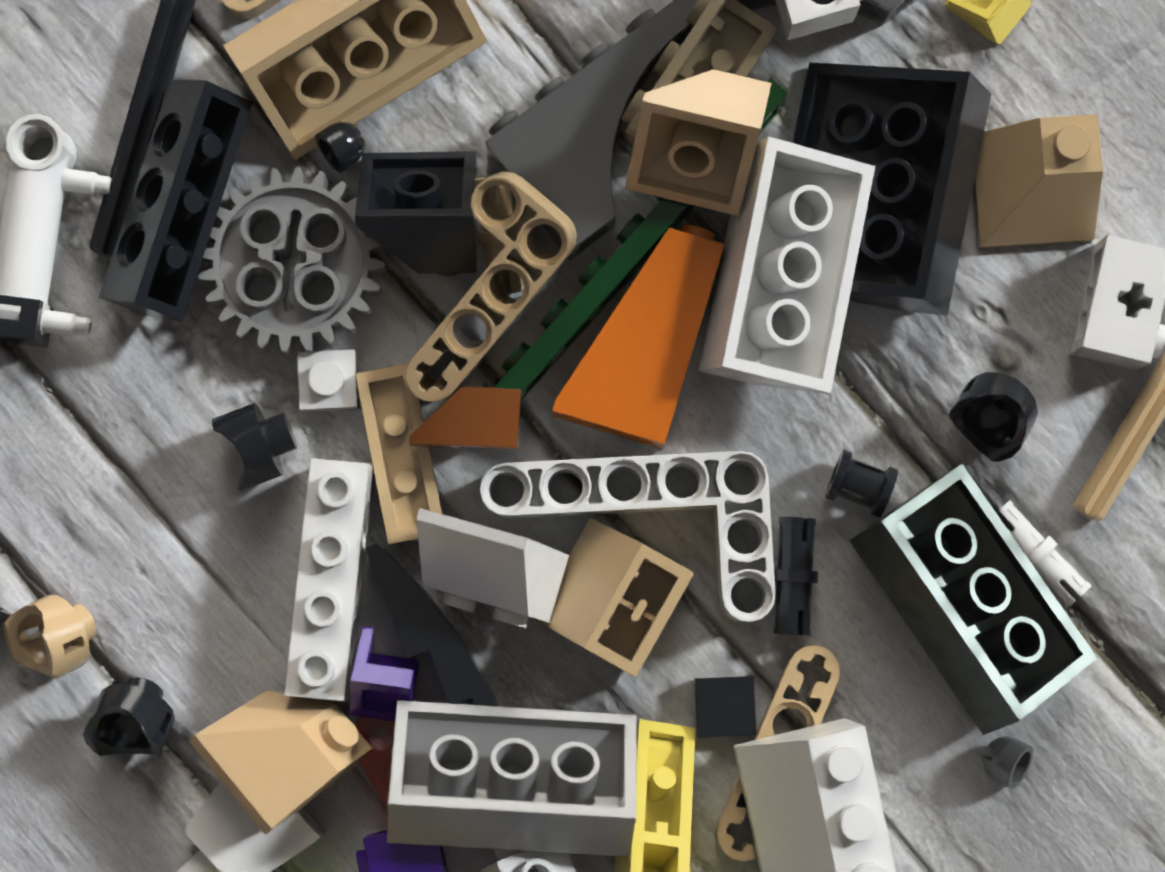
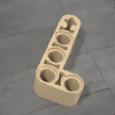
(484, 297)

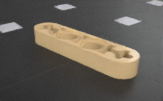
(789, 677)

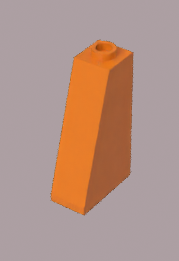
(643, 352)

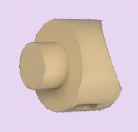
(60, 641)

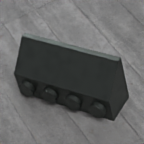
(973, 601)

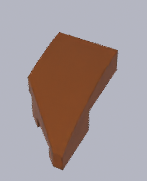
(473, 420)

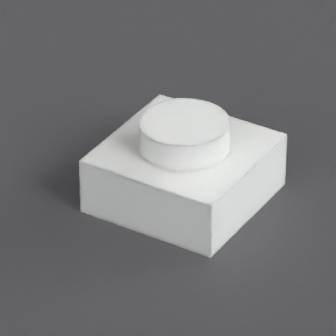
(327, 380)

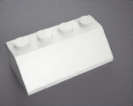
(788, 269)
(815, 800)

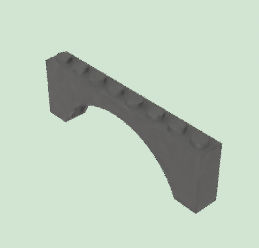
(572, 130)

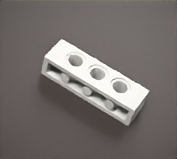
(330, 579)

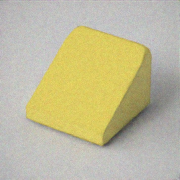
(990, 17)

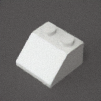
(489, 568)

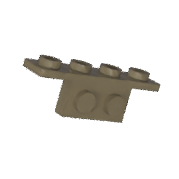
(722, 38)

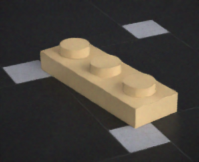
(401, 471)

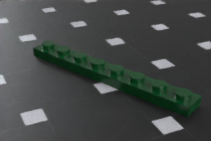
(603, 282)

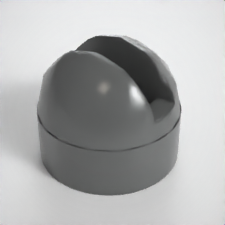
(1009, 761)

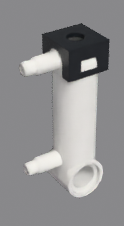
(31, 231)

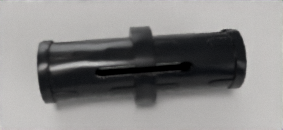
(795, 576)

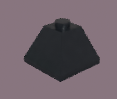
(421, 208)

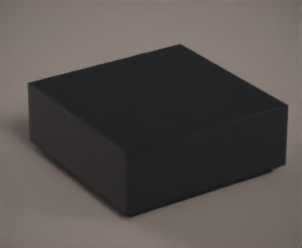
(725, 706)

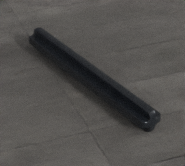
(155, 72)

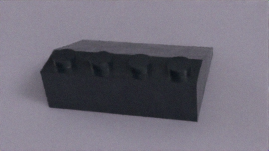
(925, 146)

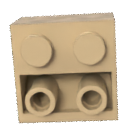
(616, 596)

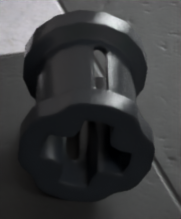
(861, 483)

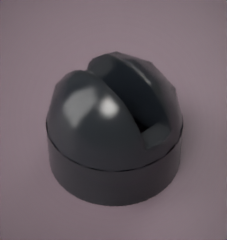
(340, 145)

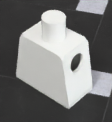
(236, 844)

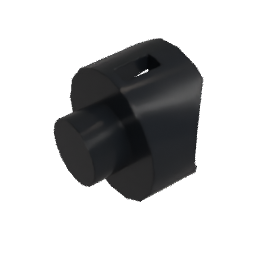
(995, 414)
(257, 441)
(129, 719)

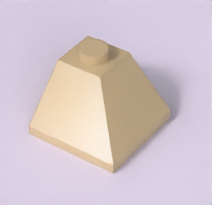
(699, 140)
(1039, 182)
(280, 753)

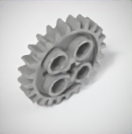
(240, 260)

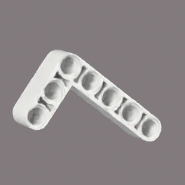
(655, 497)

